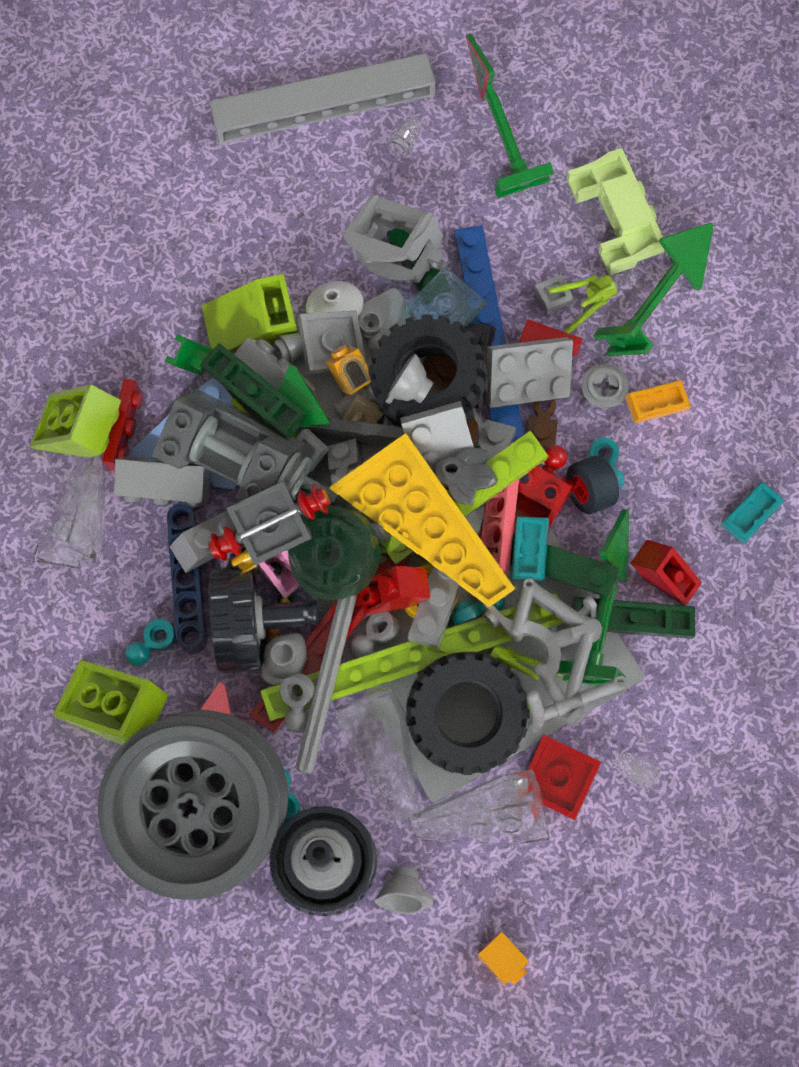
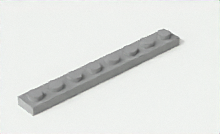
(435, 612)

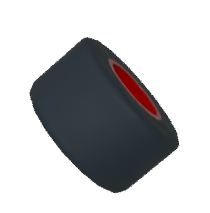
(595, 484)

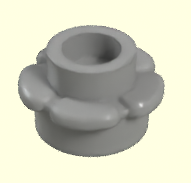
(373, 318)

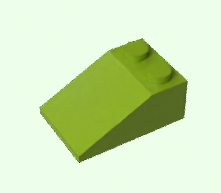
(76, 422)
(109, 702)

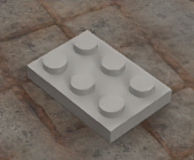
(529, 371)

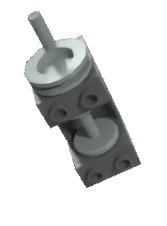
(233, 446)

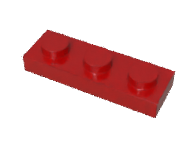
(125, 426)

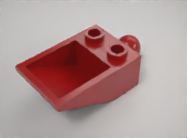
(532, 496)

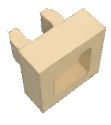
(363, 411)

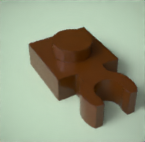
(542, 426)

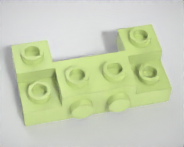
(624, 206)

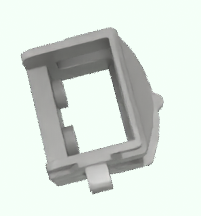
(377, 255)

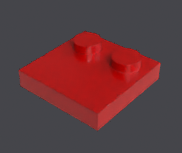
(563, 775)

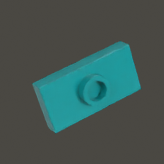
(752, 512)
(530, 548)

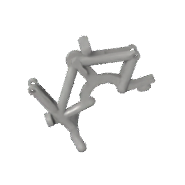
(583, 630)

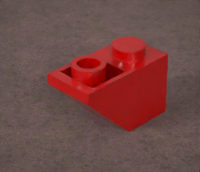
(395, 590)

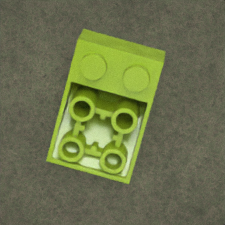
(252, 312)

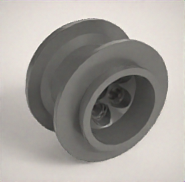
(172, 861)

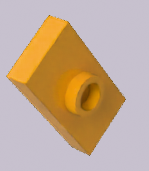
(657, 401)

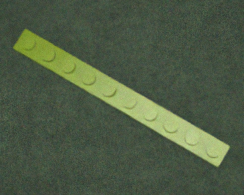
(409, 658)

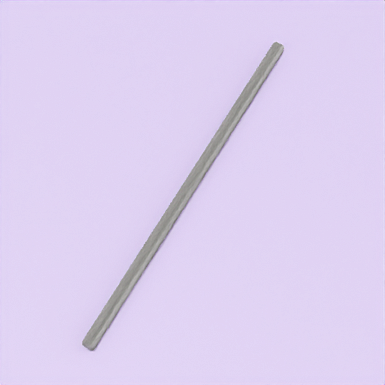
(326, 679)

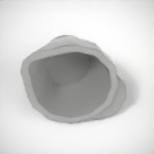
(410, 382)
(284, 658)
(404, 893)

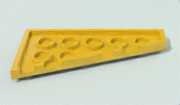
(413, 506)

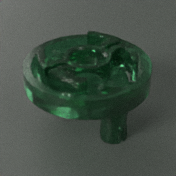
(356, 554)

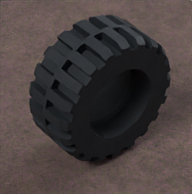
(424, 339)
(509, 723)

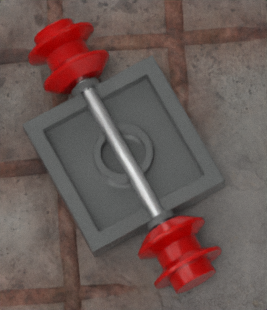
(269, 522)

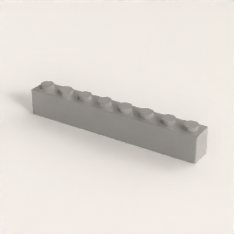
(323, 98)

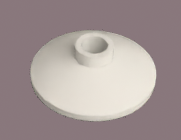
(335, 297)

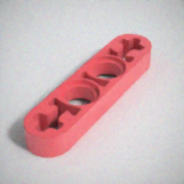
(502, 520)

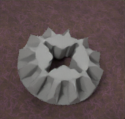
(616, 380)

